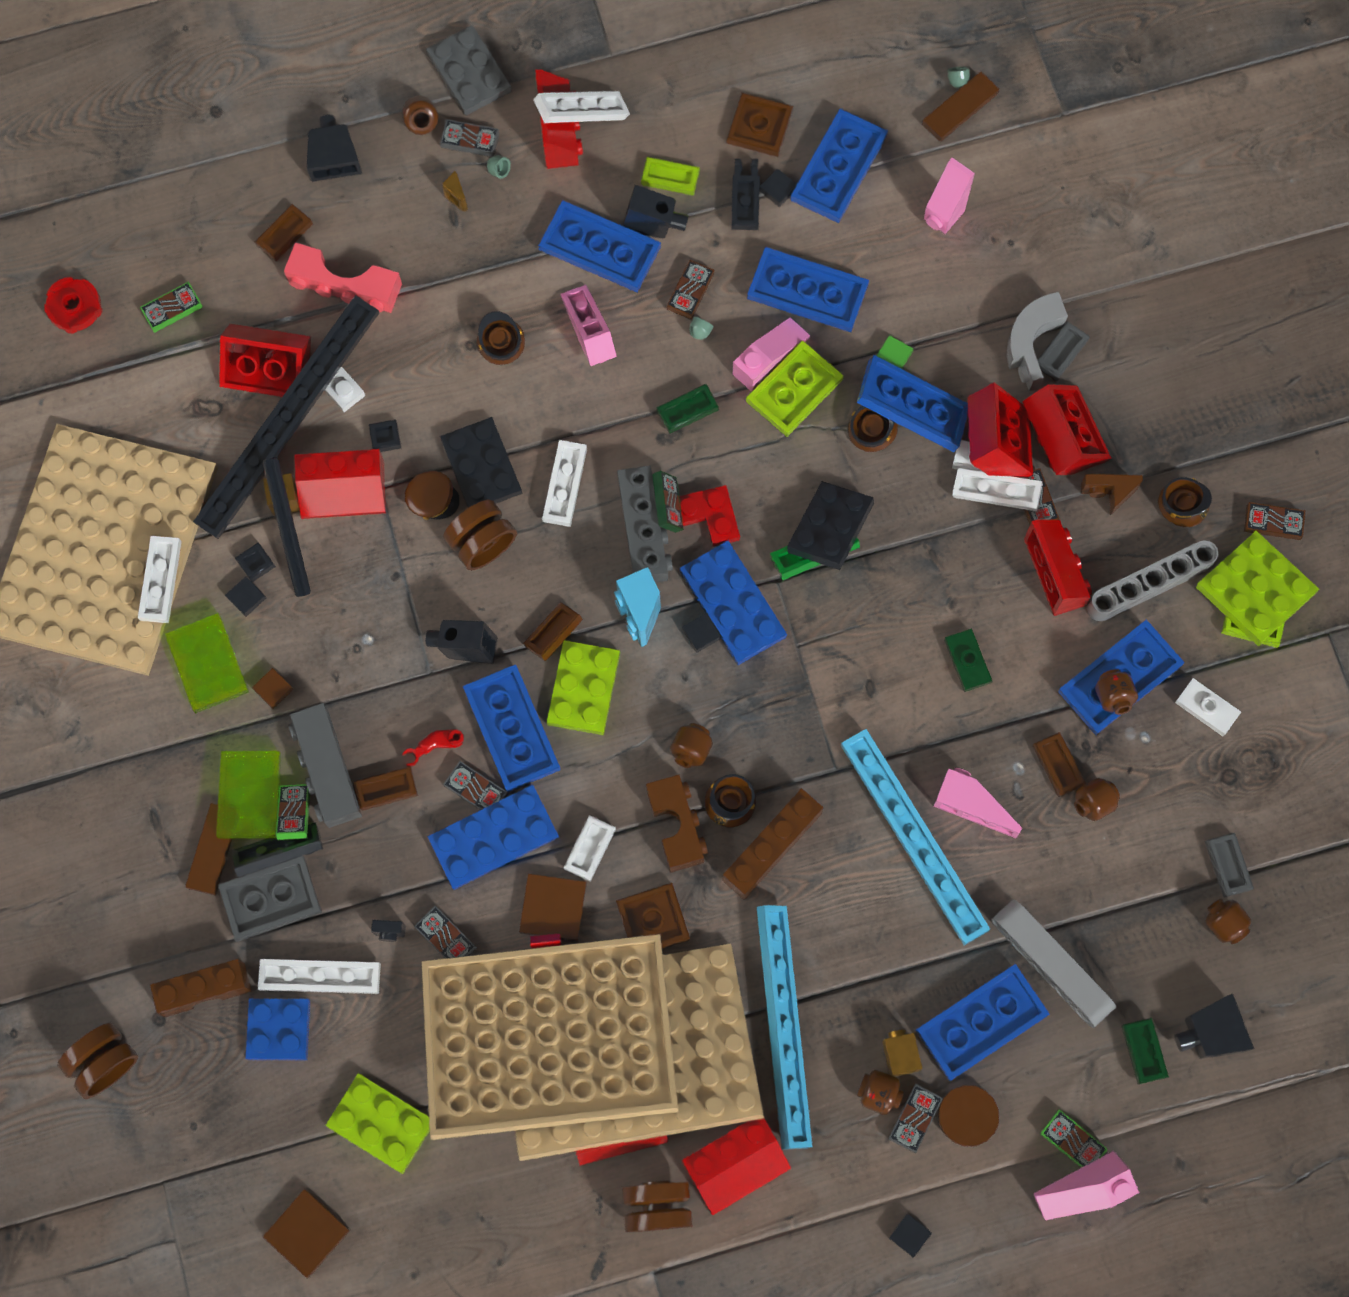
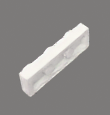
(564, 483)
(997, 490)
(159, 579)

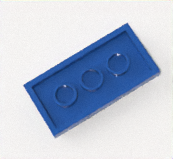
(839, 165)
(599, 246)
(808, 289)
(913, 403)
(733, 602)
(1140, 654)
(511, 728)
(493, 837)
(982, 1022)

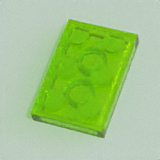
(206, 663)
(248, 794)

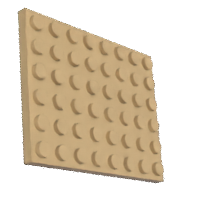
(86, 546)
(547, 1037)
(709, 1057)

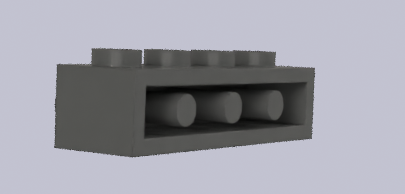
(643, 533)
(325, 766)

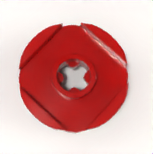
(75, 319)

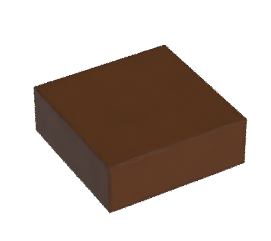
(272, 688)

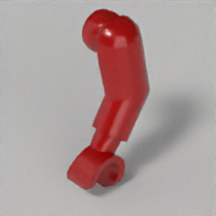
(437, 739)

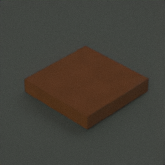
(759, 124)
(553, 907)
(654, 914)
(306, 1233)

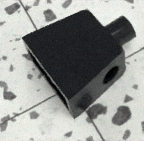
(331, 151)
(653, 213)
(464, 641)
(1215, 1030)

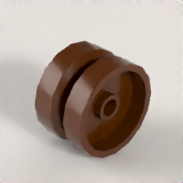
(480, 535)
(97, 1060)
(657, 1206)

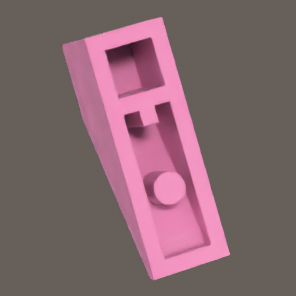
(949, 197)
(589, 325)
(768, 353)
(971, 801)
(1088, 1189)

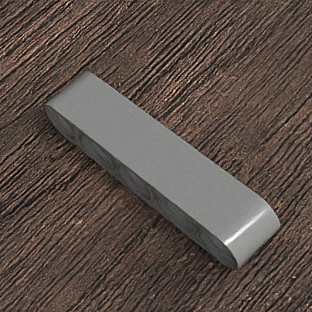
(1161, 571)
(1053, 963)

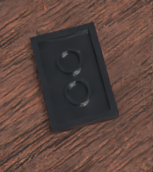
(481, 463)
(830, 525)

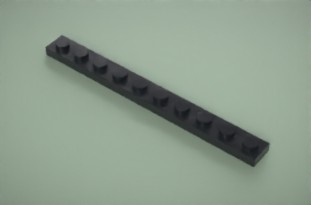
(286, 416)

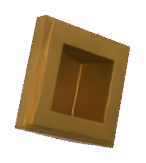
(454, 192)

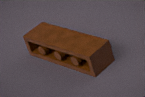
(772, 844)

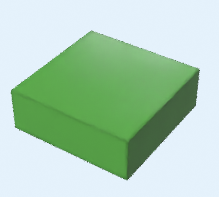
(895, 352)

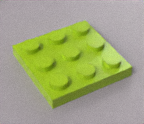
(1257, 588)

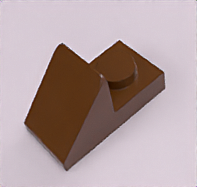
(1116, 486)

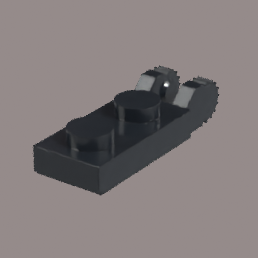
(745, 198)

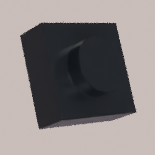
(388, 930)

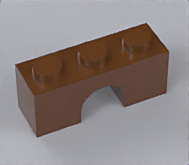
(670, 798)
(210, 983)

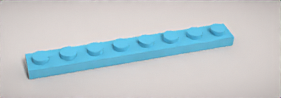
(915, 837)
(784, 1027)

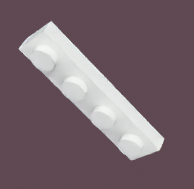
(581, 106)
(319, 976)

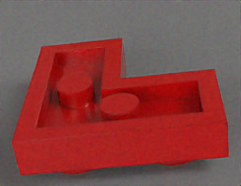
(714, 508)

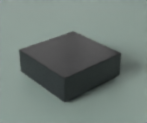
(778, 187)
(385, 435)
(255, 562)
(245, 596)
(701, 632)
(910, 1235)

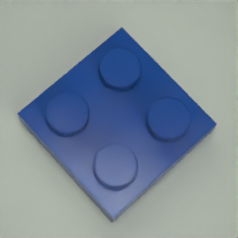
(278, 1029)

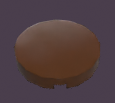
(968, 1116)

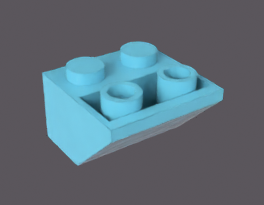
(640, 601)

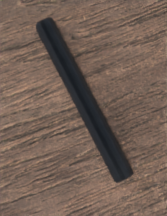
(286, 527)

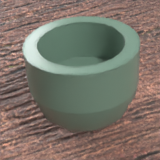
(958, 76)
(498, 166)
(700, 328)

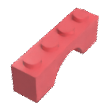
(308, 270)

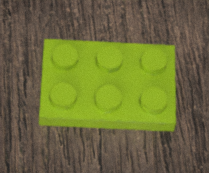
(794, 388)
(583, 687)
(380, 1123)

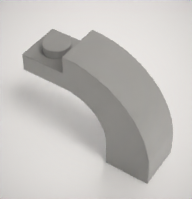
(1035, 319)

